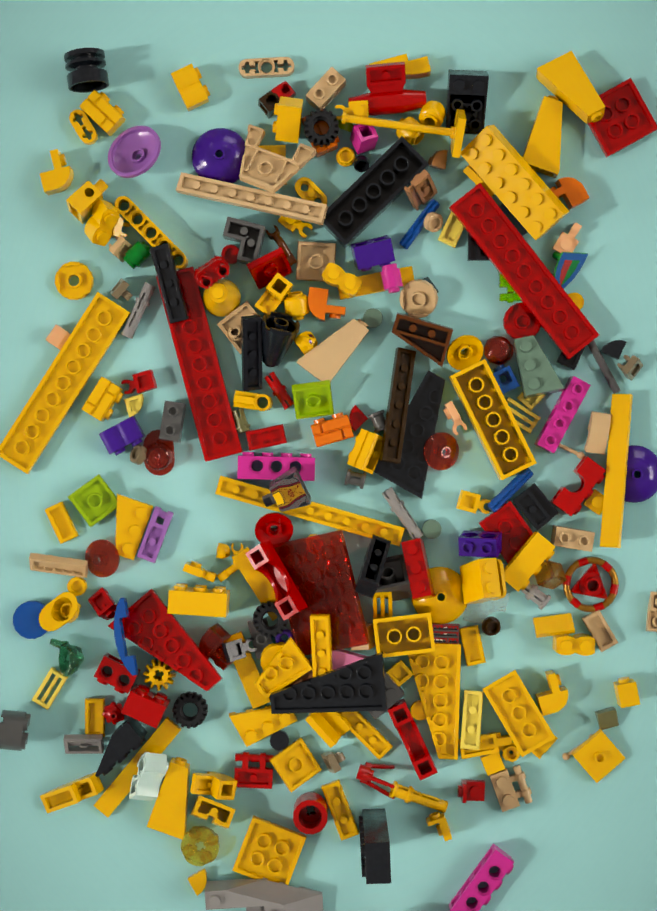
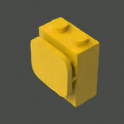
(483, 580)

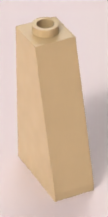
(332, 353)

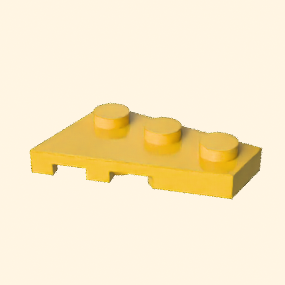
(130, 524)

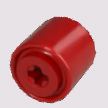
(310, 822)

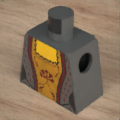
(288, 491)

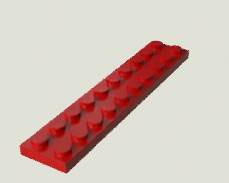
(524, 271)
(203, 374)

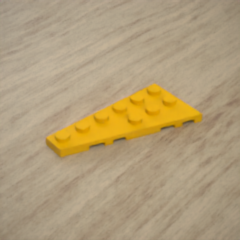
(439, 690)

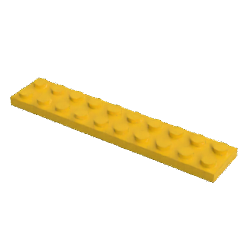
(63, 382)

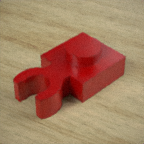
(142, 382)

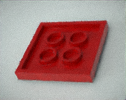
(624, 118)

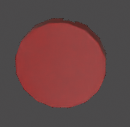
(520, 322)

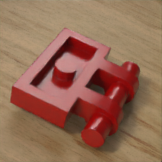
(253, 776)

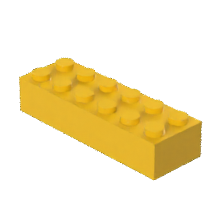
(514, 182)
(492, 419)

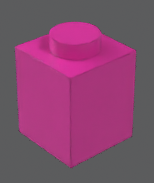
(363, 138)

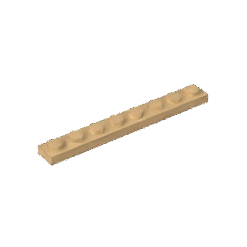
(252, 198)

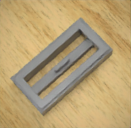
(83, 744)

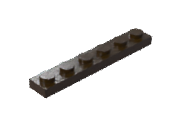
(397, 405)

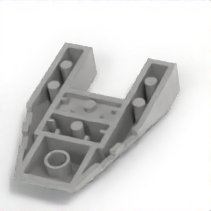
(261, 896)

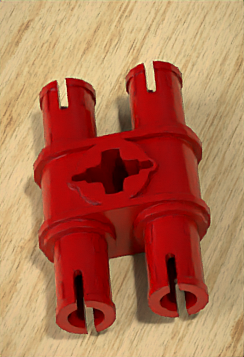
(211, 272)

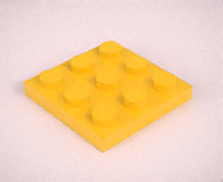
(269, 851)

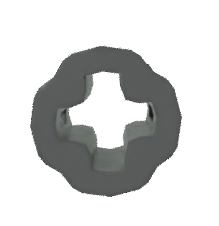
(378, 421)
(355, 478)

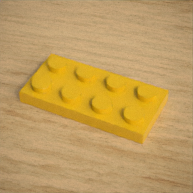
(518, 713)

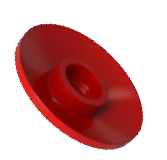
(281, 533)

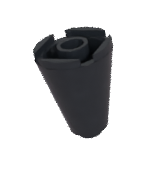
(277, 337)

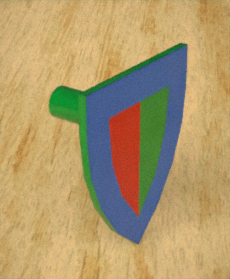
(568, 266)

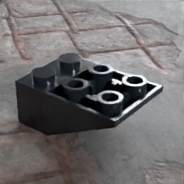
(468, 92)
(126, 737)

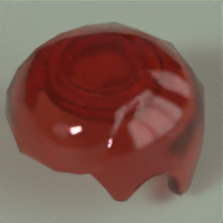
(498, 350)

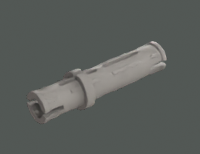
(138, 310)
(400, 510)

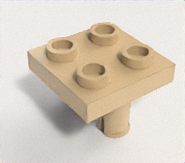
(232, 324)

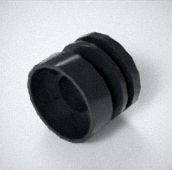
(86, 70)

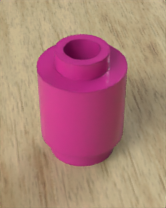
(391, 278)

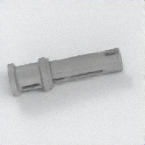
(533, 593)

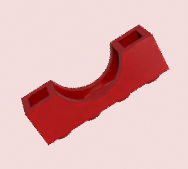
(287, 596)
(412, 739)

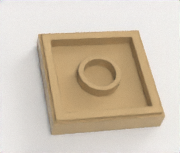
(313, 259)

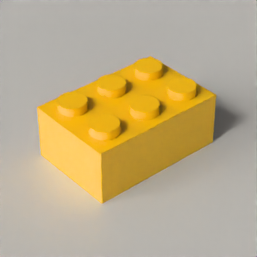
(198, 600)
(404, 635)

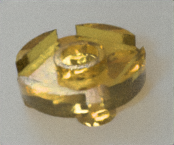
(196, 835)

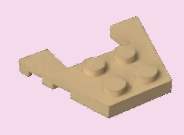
(267, 168)

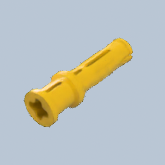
(409, 795)

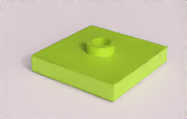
(312, 399)
(94, 500)

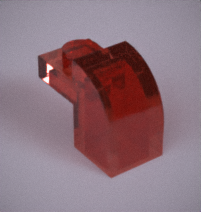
(211, 645)

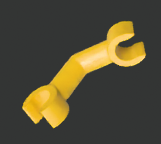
(230, 570)

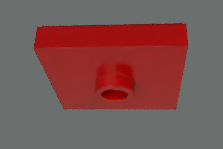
(267, 266)

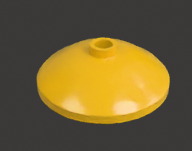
(452, 606)

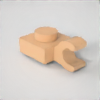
(567, 242)
(451, 413)

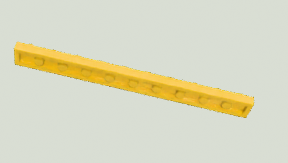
(314, 512)

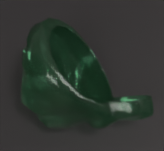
(69, 657)

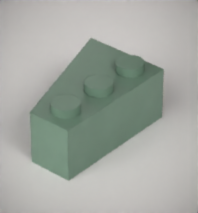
(534, 369)

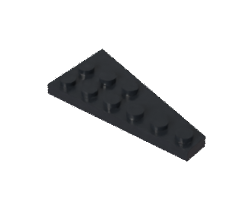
(420, 426)
(344, 689)

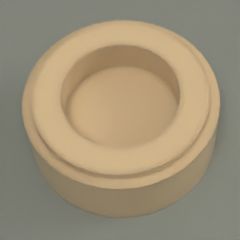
(433, 222)

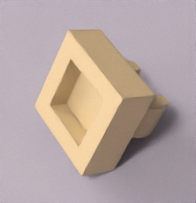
(120, 247)

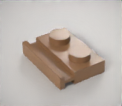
(421, 189)

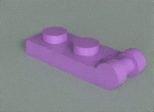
(155, 535)

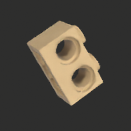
(326, 89)
(572, 538)

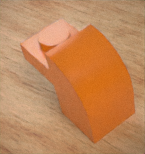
(571, 191)
(318, 305)

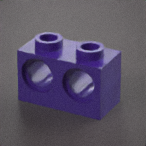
(480, 544)

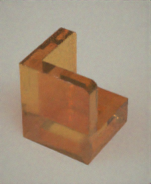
(550, 575)

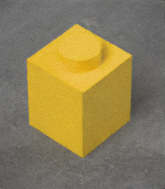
(626, 692)

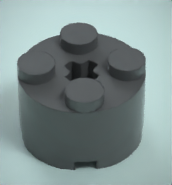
(13, 730)

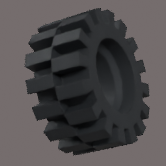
(312, 119)
(264, 629)
(182, 718)

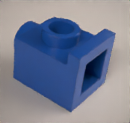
(511, 382)

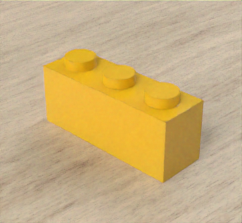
(528, 561)

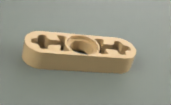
(260, 61)

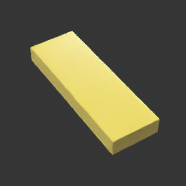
(471, 720)

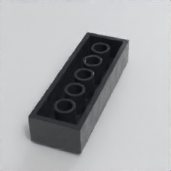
(373, 192)
(375, 846)

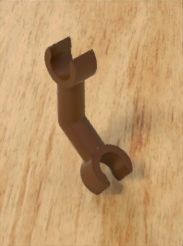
(281, 243)

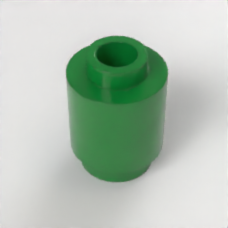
(137, 254)

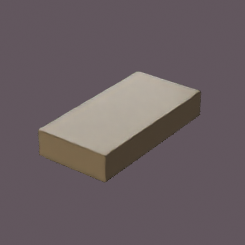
(599, 630)

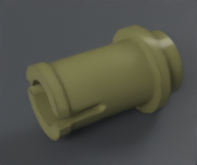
(241, 422)

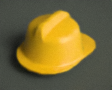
(59, 612)

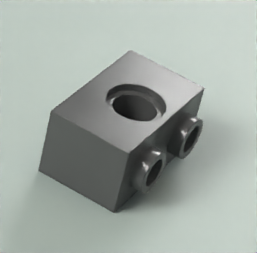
(172, 421)

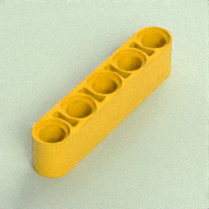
(145, 226)

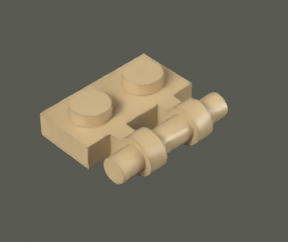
(505, 791)

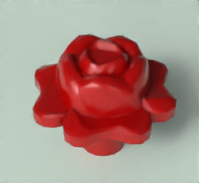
(113, 713)

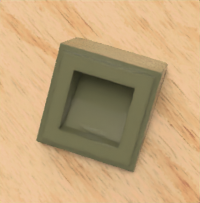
(607, 718)

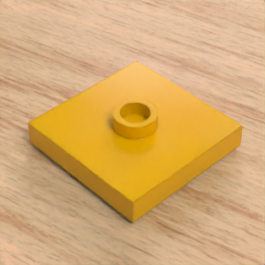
(598, 755)
(295, 764)

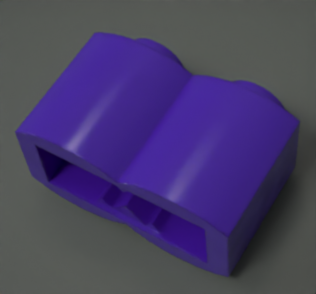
(122, 435)

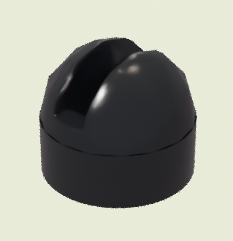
(361, 163)

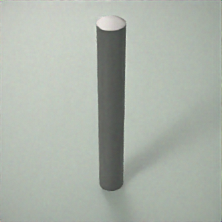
(603, 366)

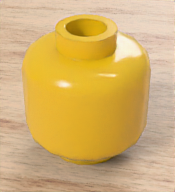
(432, 114)
(410, 136)
(296, 305)

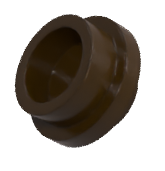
(491, 626)

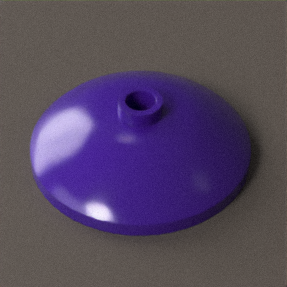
(218, 168)
(645, 485)

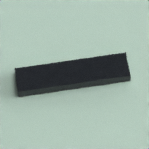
(169, 283)
(251, 352)

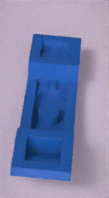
(122, 612)

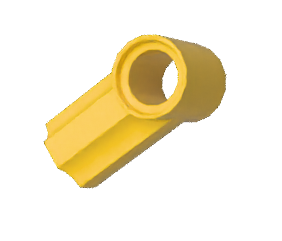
(251, 400)

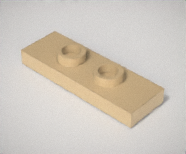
(58, 565)

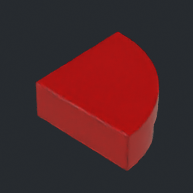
(356, 418)

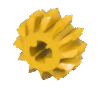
(153, 669)

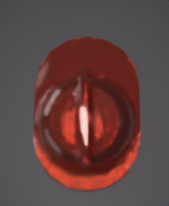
(159, 454)

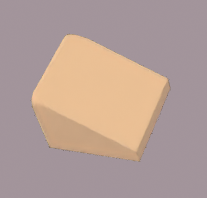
(58, 337)

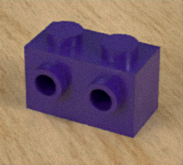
(372, 253)

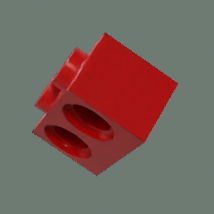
(115, 678)

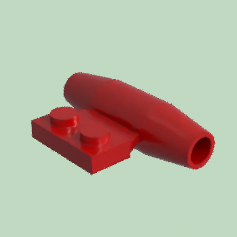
(387, 91)

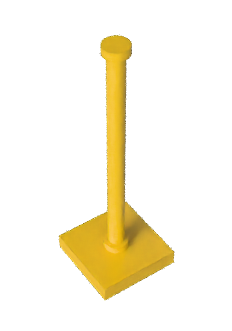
(455, 132)

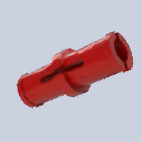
(279, 390)

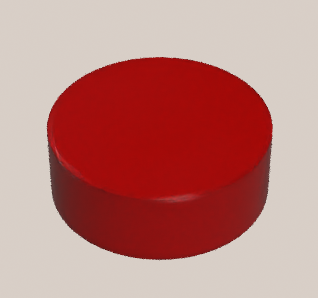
(230, 254)

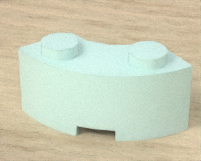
(150, 773)

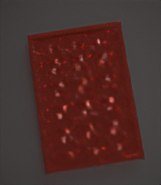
(327, 584)

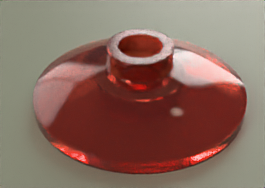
(434, 451)
(108, 557)

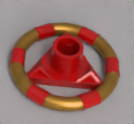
(590, 584)

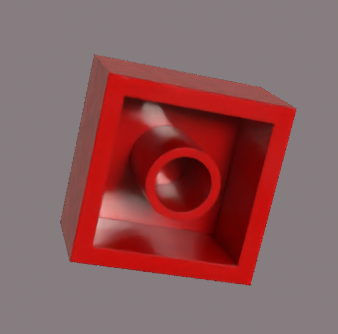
(146, 705)

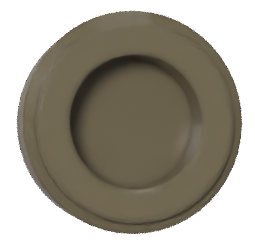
(138, 454)

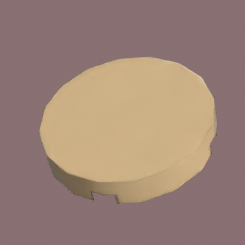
(418, 298)

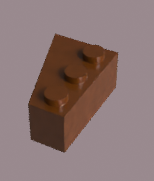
(423, 335)

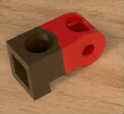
(268, 101)

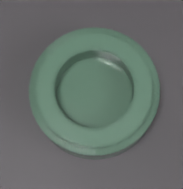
(372, 318)
(431, 529)

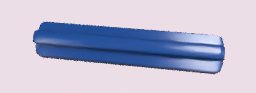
(418, 225)
(499, 500)

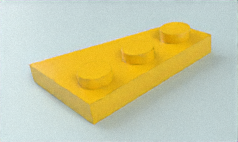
(283, 669)
(259, 723)

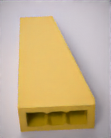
(572, 87)
(544, 142)
(172, 801)

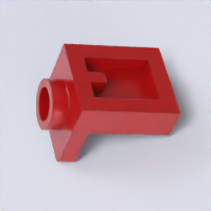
(103, 604)
(471, 790)

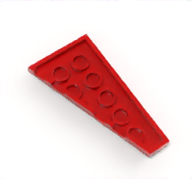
(167, 640)

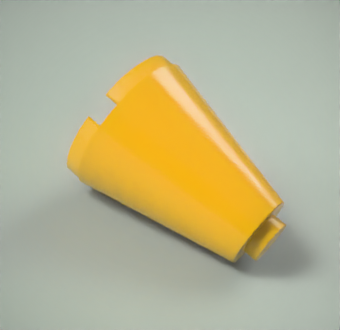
(222, 298)

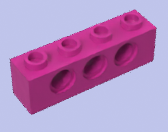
(562, 414)
(246, 471)
(493, 857)

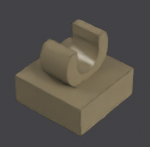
(120, 290)
(632, 366)
(332, 760)

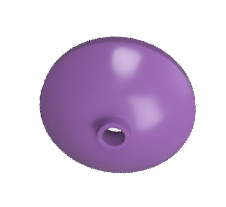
(134, 151)

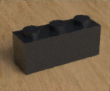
(372, 566)

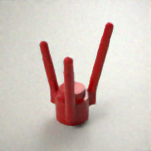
(365, 776)

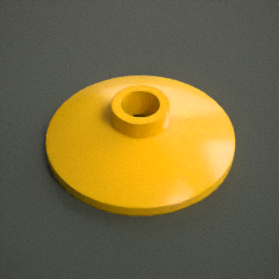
(471, 355)

